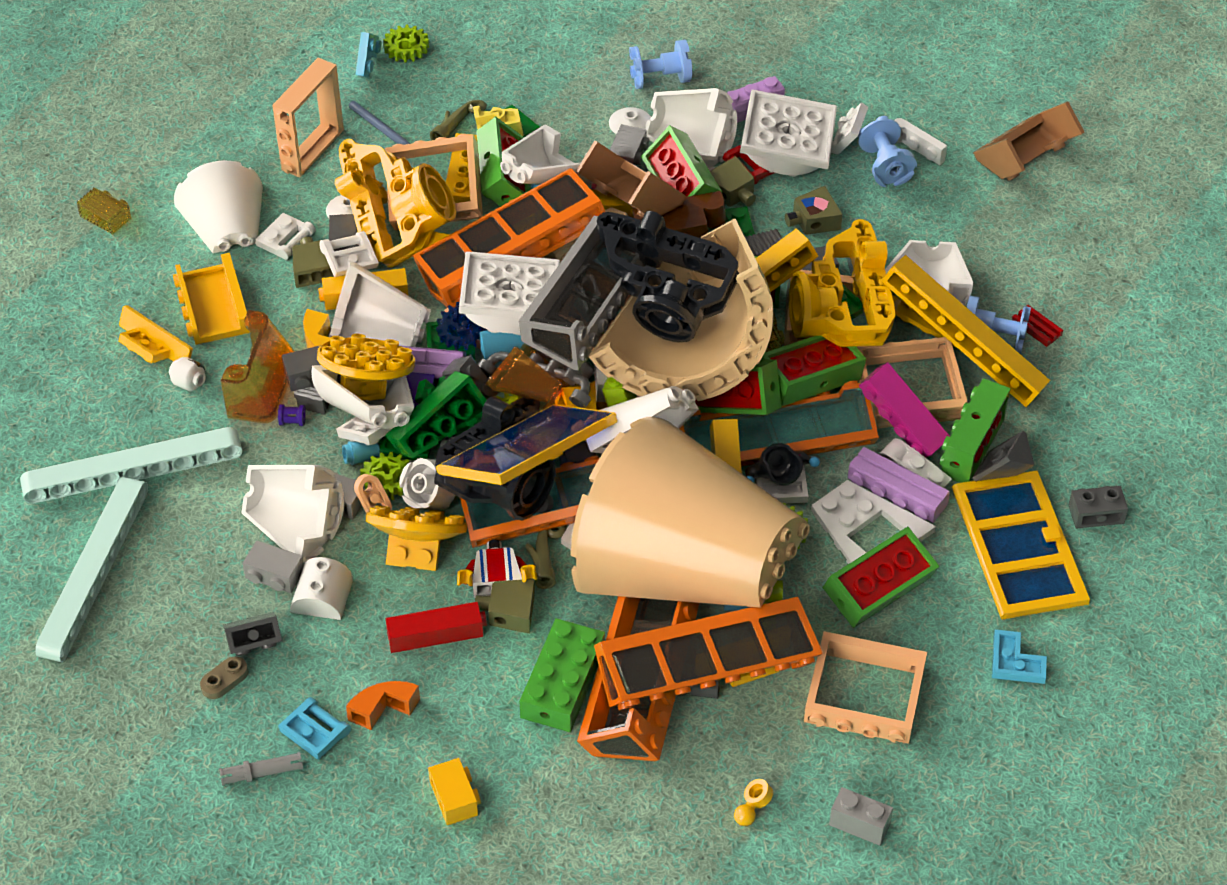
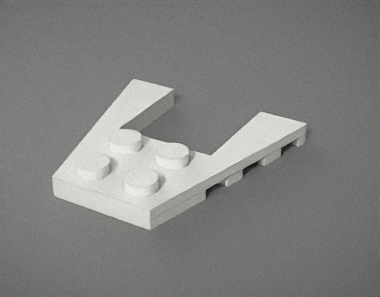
(852, 508)

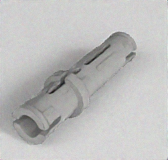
(262, 768)

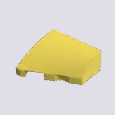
(508, 116)

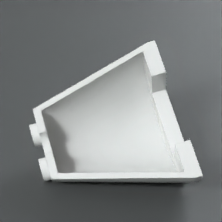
(701, 114)
(537, 158)
(222, 204)
(942, 263)
(377, 310)
(669, 404)
(382, 413)
(295, 505)

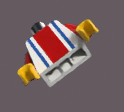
(494, 565)

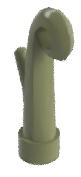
(451, 121)
(542, 558)

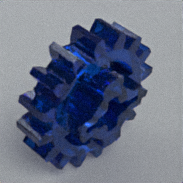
(450, 329)

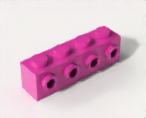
(903, 410)

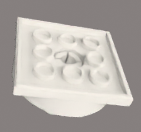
(788, 133)
(501, 288)

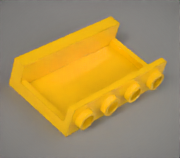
(211, 301)

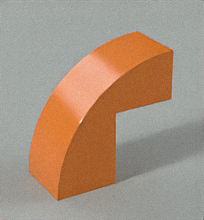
(371, 702)

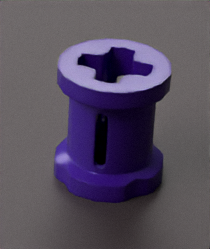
(283, 417)

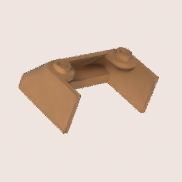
(1028, 140)
(628, 182)

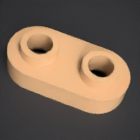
(373, 494)

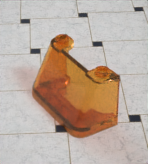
(524, 377)
(258, 388)

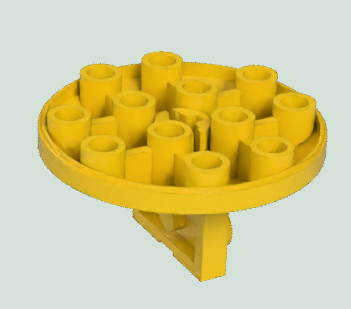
(366, 363)
(415, 535)

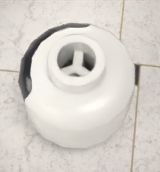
(187, 373)

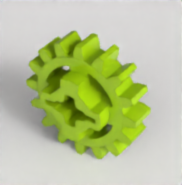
(404, 43)
(388, 471)

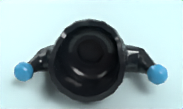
(780, 464)

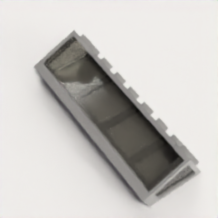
(576, 301)

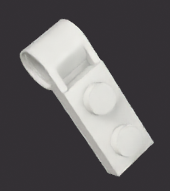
(909, 458)

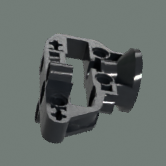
(671, 307)
(519, 496)

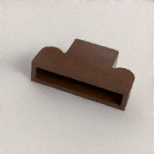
(695, 214)

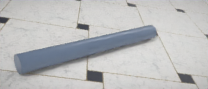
(377, 123)

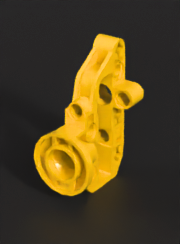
(417, 199)
(817, 297)

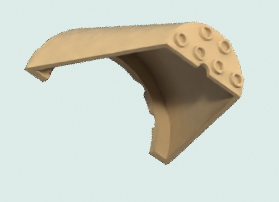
(724, 344)
(679, 524)

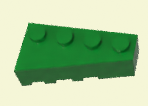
(440, 415)

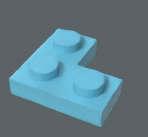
(368, 48)
(1012, 665)

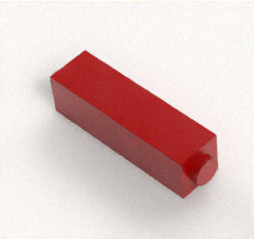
(435, 627)

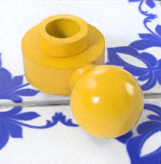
(757, 794)

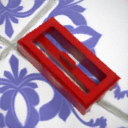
(1042, 324)

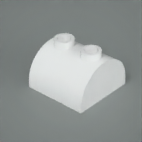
(322, 589)

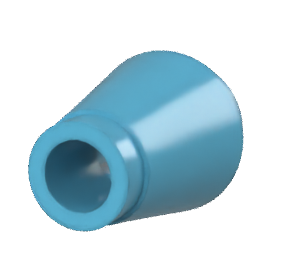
(358, 452)

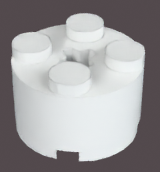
(419, 486)

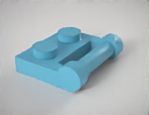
(309, 733)

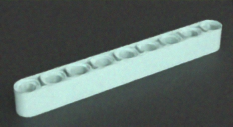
(131, 463)
(91, 570)

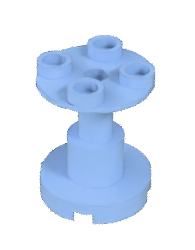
(668, 63)
(892, 163)
(1002, 325)

